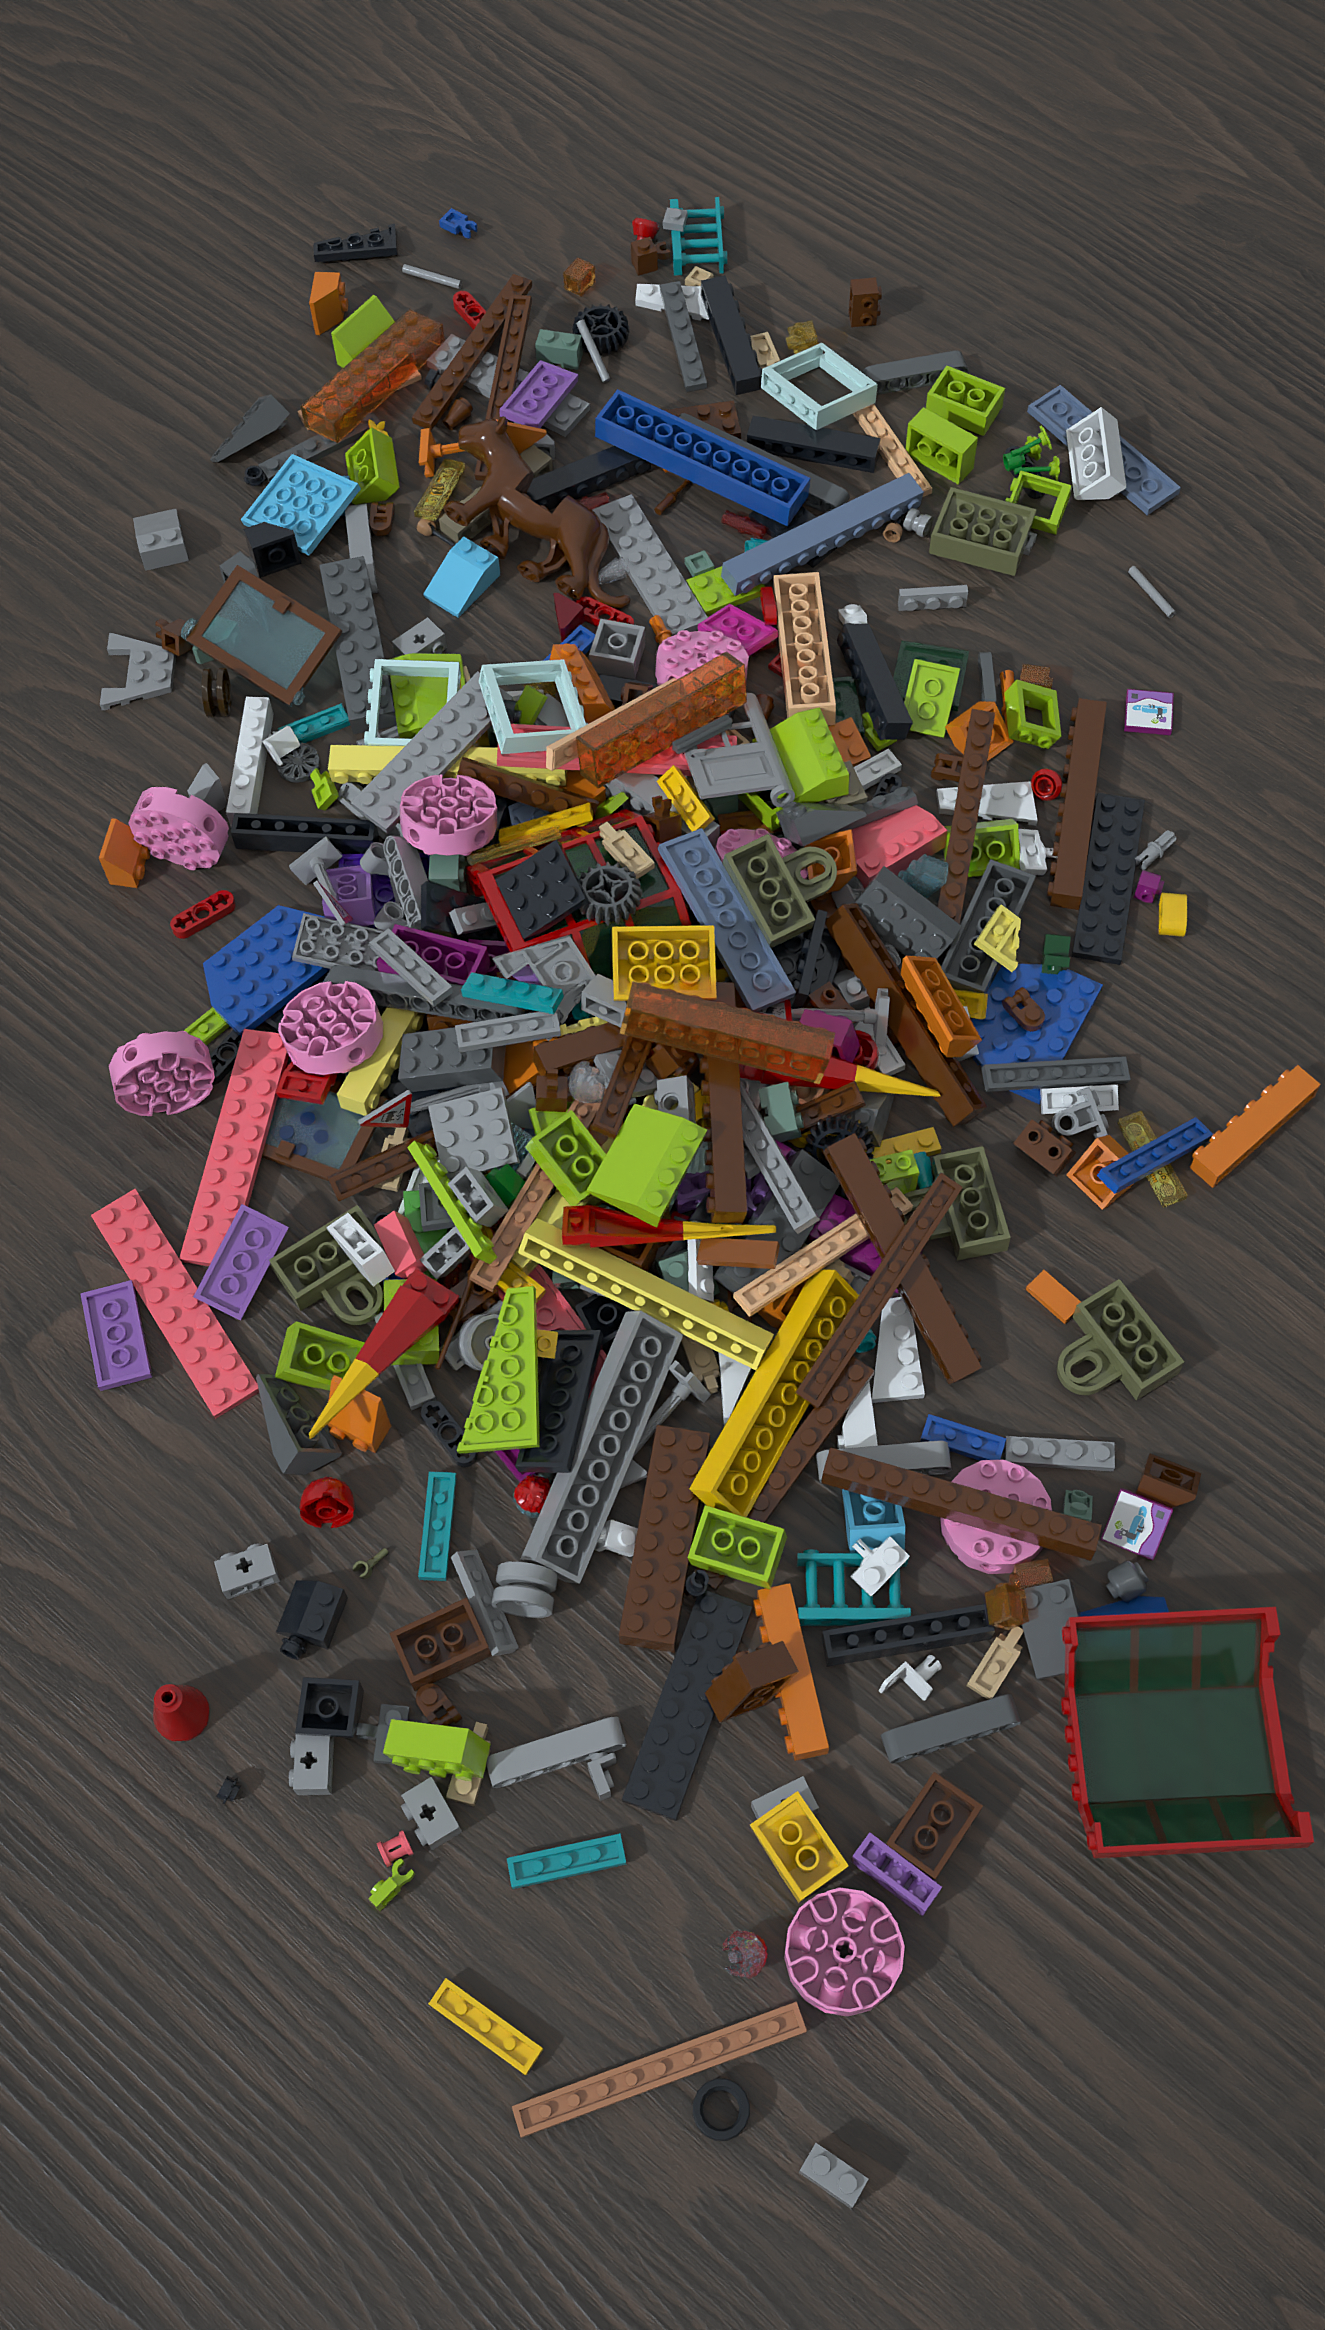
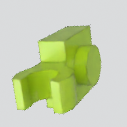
(872, 735)
(324, 790)
(386, 1890)

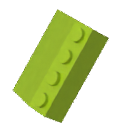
(420, 697)
(810, 757)
(647, 1163)

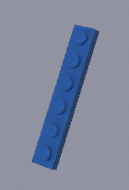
(1154, 1155)

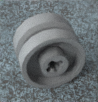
(474, 1339)
(524, 1589)

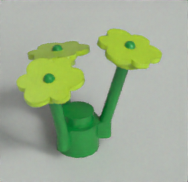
(1015, 459)

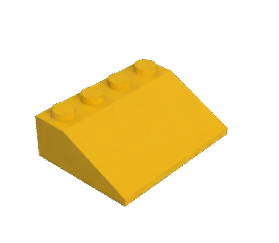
(664, 958)

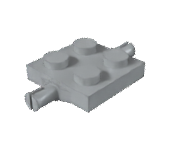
(606, 1063)

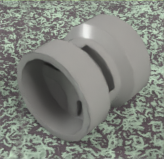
(919, 523)

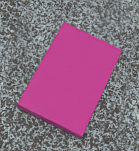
(741, 627)

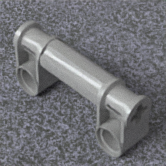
(376, 863)

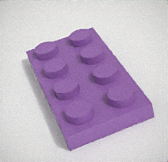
(539, 395)
(240, 1262)
(116, 1335)

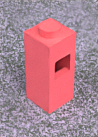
(400, 1244)

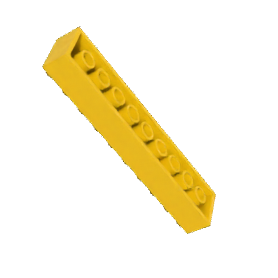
(769, 1408)

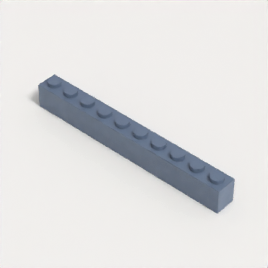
(821, 534)

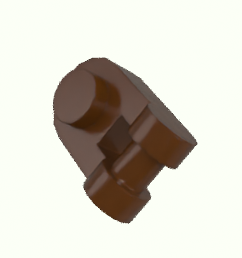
(381, 518)
(942, 760)
(1031, 1016)
(431, 1700)

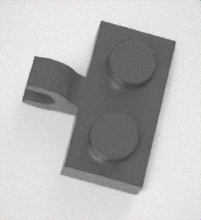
(380, 1732)

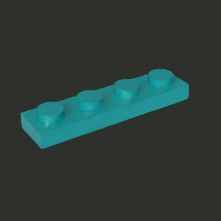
(512, 993)
(437, 1526)
(566, 1861)

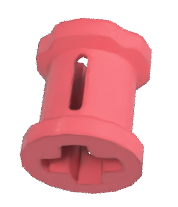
(405, 1848)

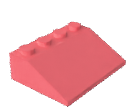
(896, 842)

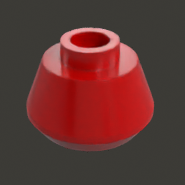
(645, 228)
(1046, 784)

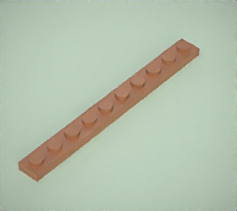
(523, 1212)
(658, 2069)

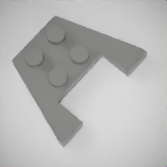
(148, 674)
(555, 965)

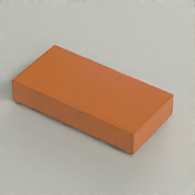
(1053, 1296)

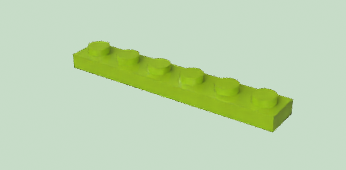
(436, 1175)

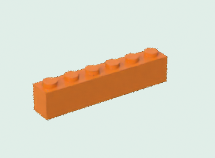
(1254, 1126)
(798, 1697)

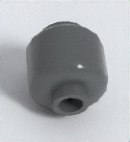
(1127, 1581)

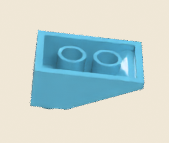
(462, 577)
(872, 1521)

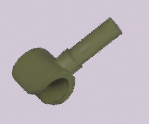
(369, 1564)

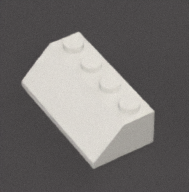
(1096, 457)

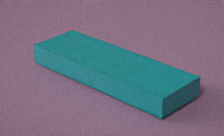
(319, 724)

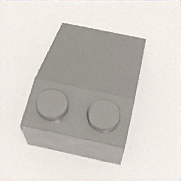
(160, 539)

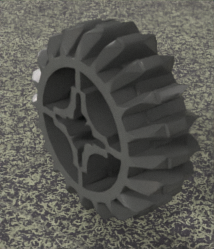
(617, 882)

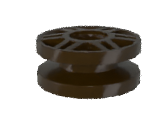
(216, 692)

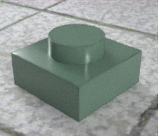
(698, 563)

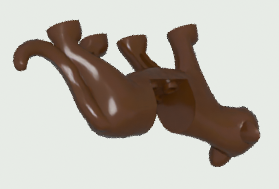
(572, 529)

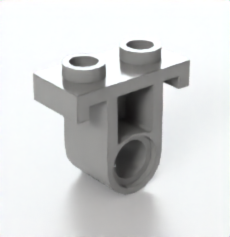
(1082, 1116)

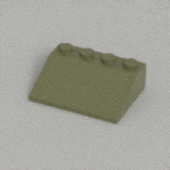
(982, 531)

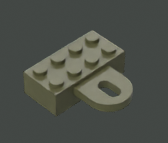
(775, 887)
(976, 1215)
(321, 1269)
(1120, 1344)

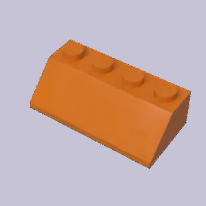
(586, 680)
(939, 1005)

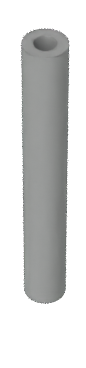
(432, 276)
(593, 351)
(1152, 592)

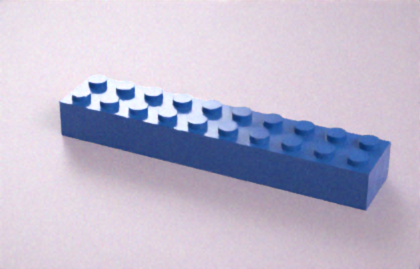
(702, 457)

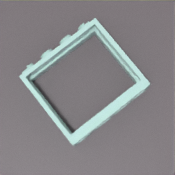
(776, 384)
(404, 668)
(522, 673)

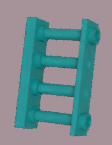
(680, 244)
(839, 1613)

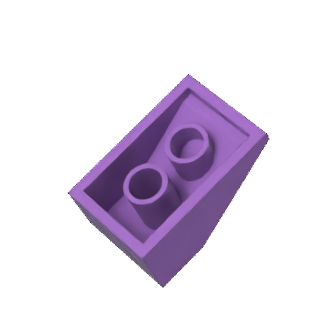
(353, 893)

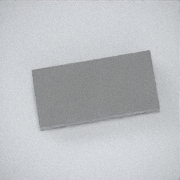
(328, 944)

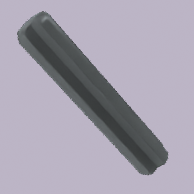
(702, 734)

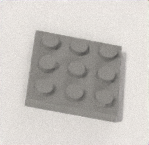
(474, 1132)

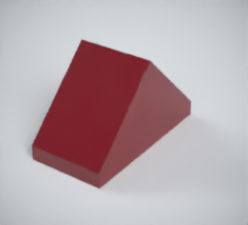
(568, 615)

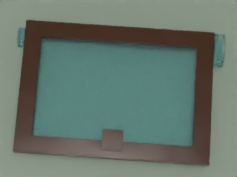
(263, 636)
(345, 1141)

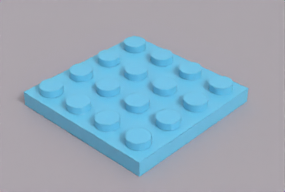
(303, 500)

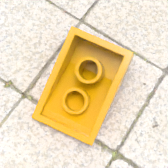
(798, 1846)

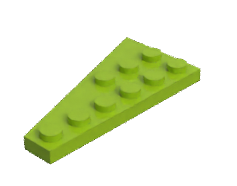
(507, 1391)

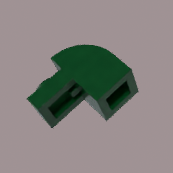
(1055, 953)

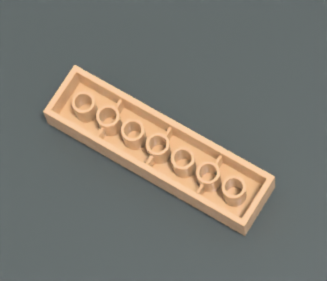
(804, 645)

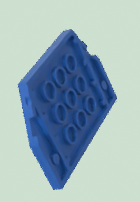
(256, 970)
(1065, 1002)

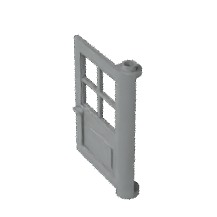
(743, 766)

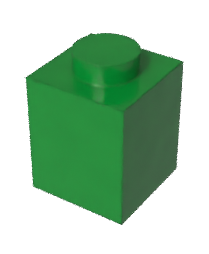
(505, 1183)

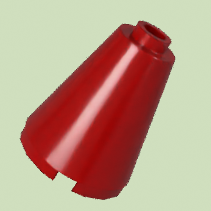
(180, 1712)

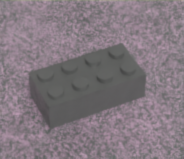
(906, 917)
(434, 1062)

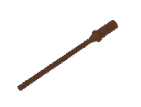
(670, 498)
(457, 1315)

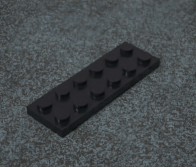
(562, 1399)

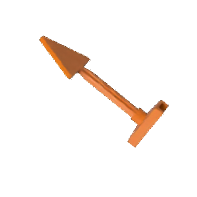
(521, 435)

